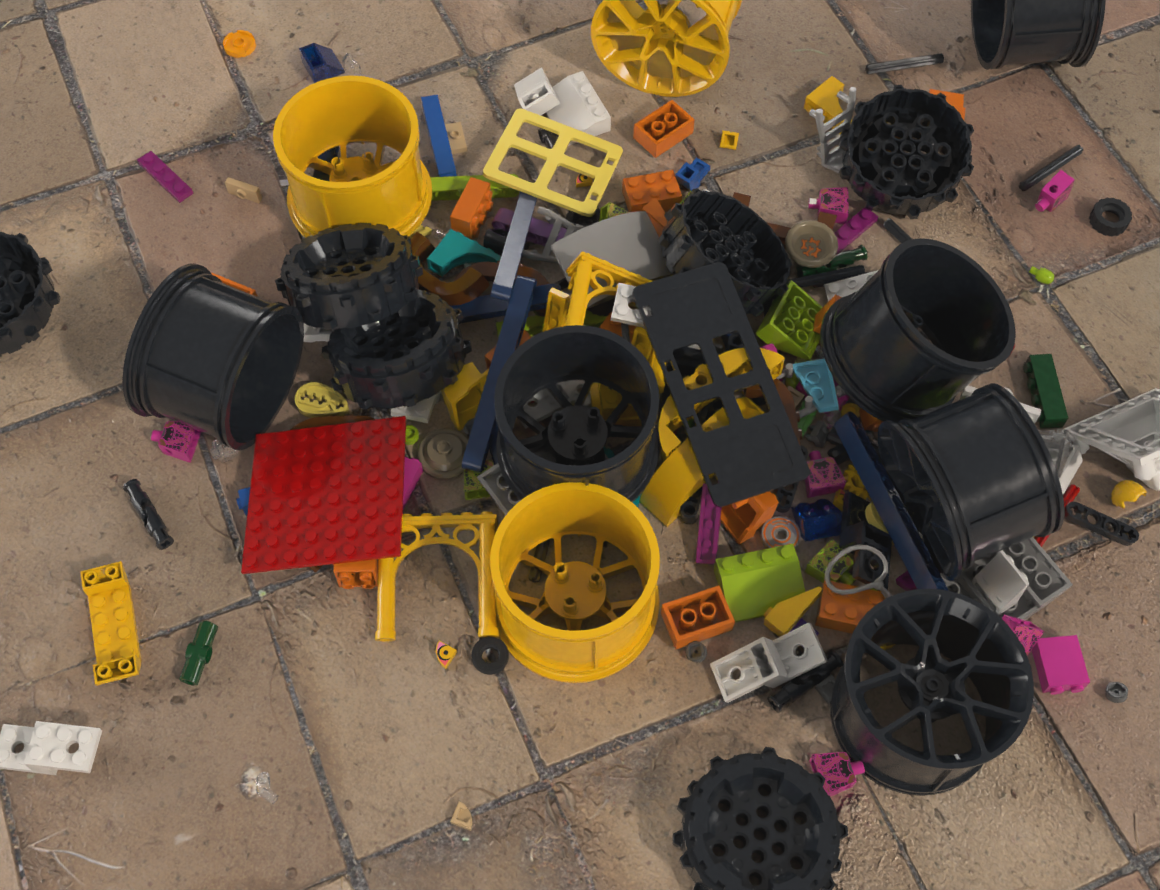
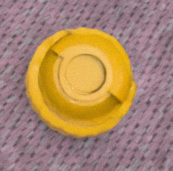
(1126, 491)

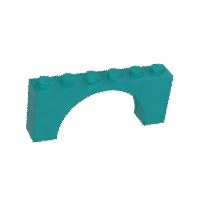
(458, 250)

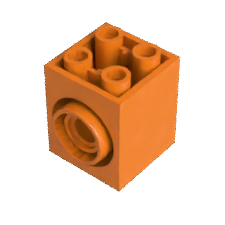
(357, 574)

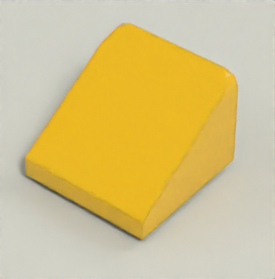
(729, 140)

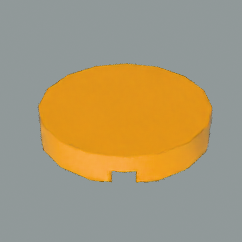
(239, 44)

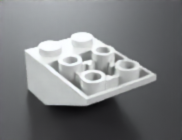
(536, 93)
(1001, 582)

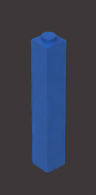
(438, 136)

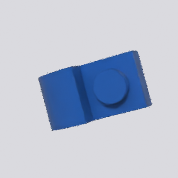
(691, 174)

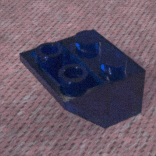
(320, 62)
(817, 519)

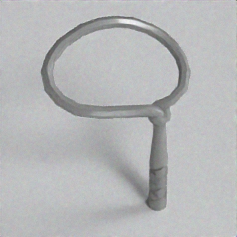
(877, 584)

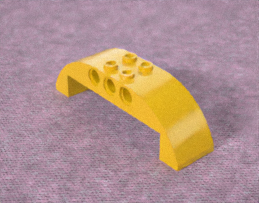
(734, 363)
(680, 473)

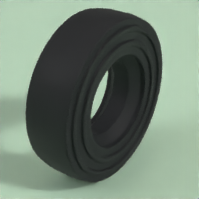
(490, 643)

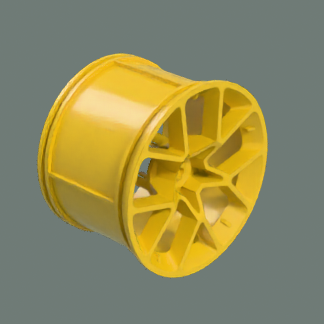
(658, 47)
(359, 187)
(575, 587)

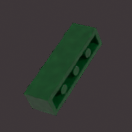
(1045, 390)

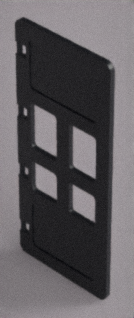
(748, 453)

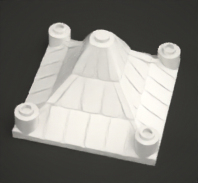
(1128, 434)

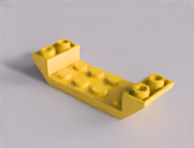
(112, 623)

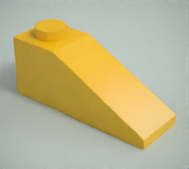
(788, 612)

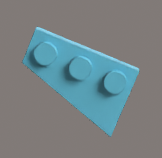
(818, 383)

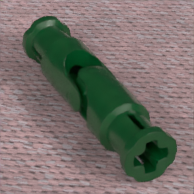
(841, 260)

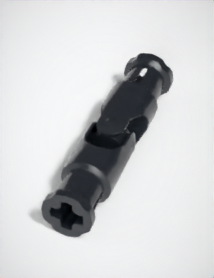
(149, 515)
(792, 690)

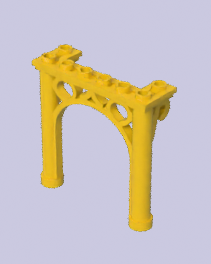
(582, 273)
(387, 567)

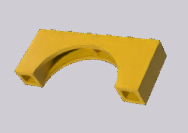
(826, 98)

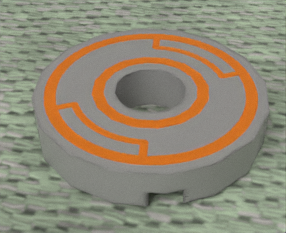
(783, 525)

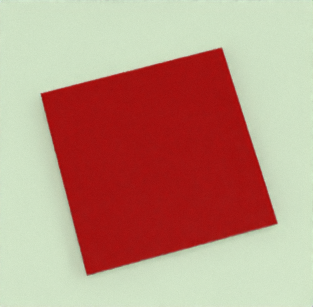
(326, 495)

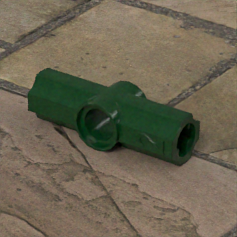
(198, 653)

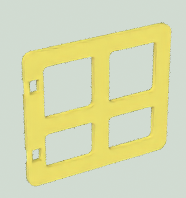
(554, 158)

